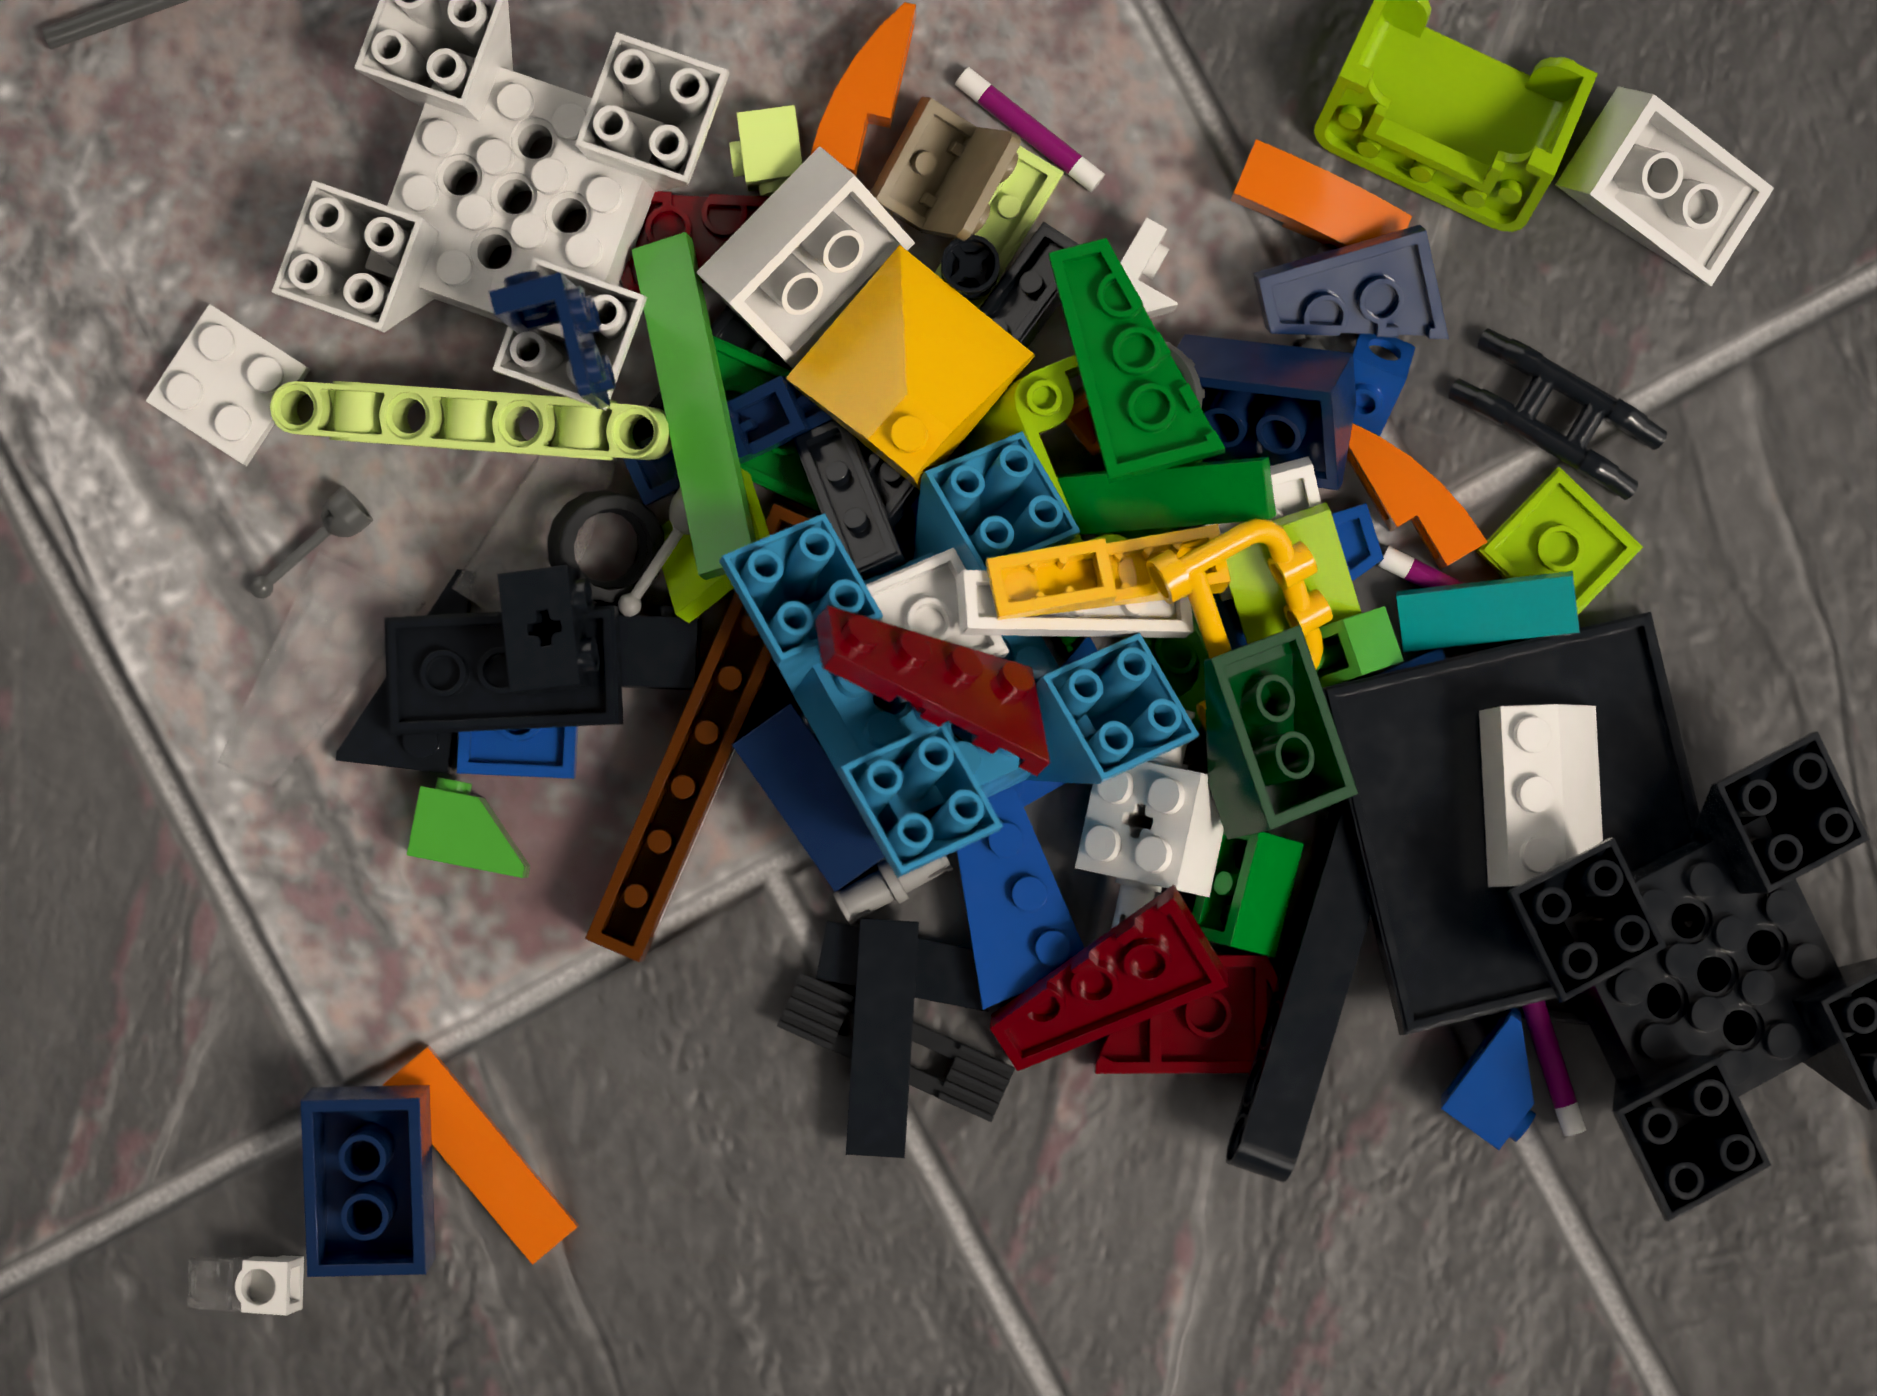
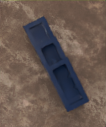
(759, 422)

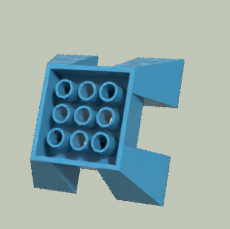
(906, 776)

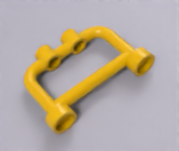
(1288, 565)

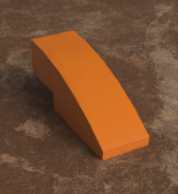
(867, 90)
(1313, 199)
(1408, 492)

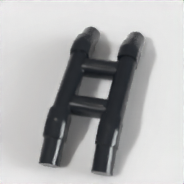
(1523, 422)

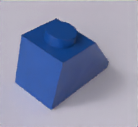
(1494, 1085)

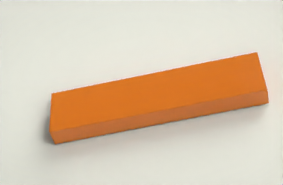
(487, 1160)

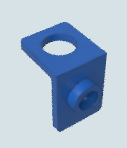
(1378, 379)

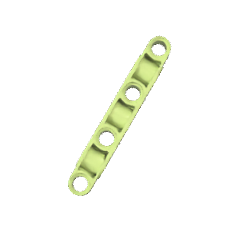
(469, 420)

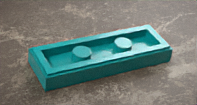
(1488, 611)

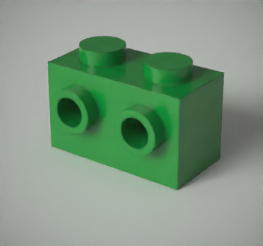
(1250, 892)

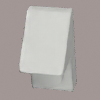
(1145, 258)

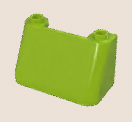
(1451, 116)

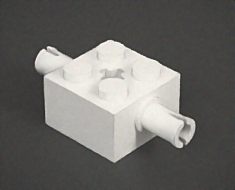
(1152, 831)

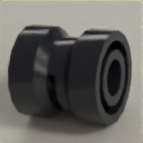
(971, 259)

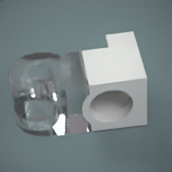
(246, 1284)

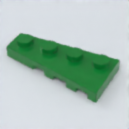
(1133, 388)

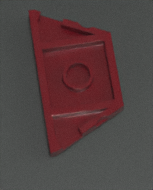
(1203, 1035)

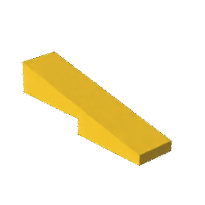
(1090, 574)

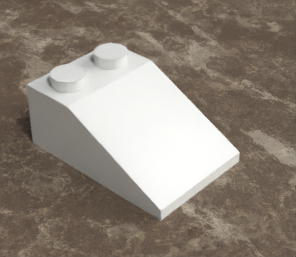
(1664, 184)

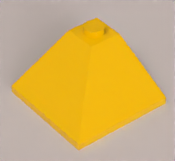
(910, 366)

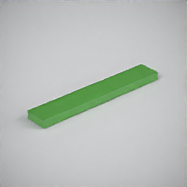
(694, 401)

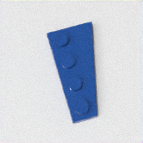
(1013, 906)

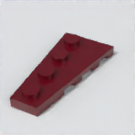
(940, 680)
(1120, 979)

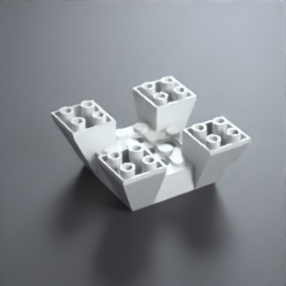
(482, 118)

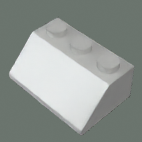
(804, 255)
(1538, 788)

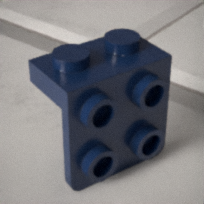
(540, 301)

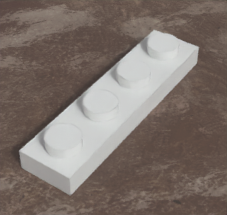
(1151, 619)

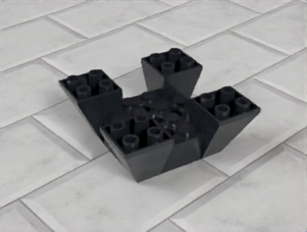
(1613, 939)

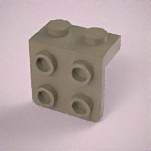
(945, 172)

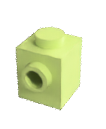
(767, 148)

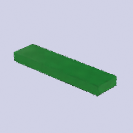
(1172, 496)

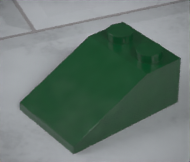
(1271, 736)

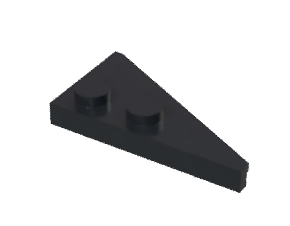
(369, 737)

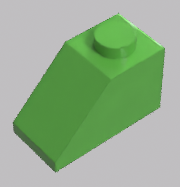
(1357, 647)
(462, 831)

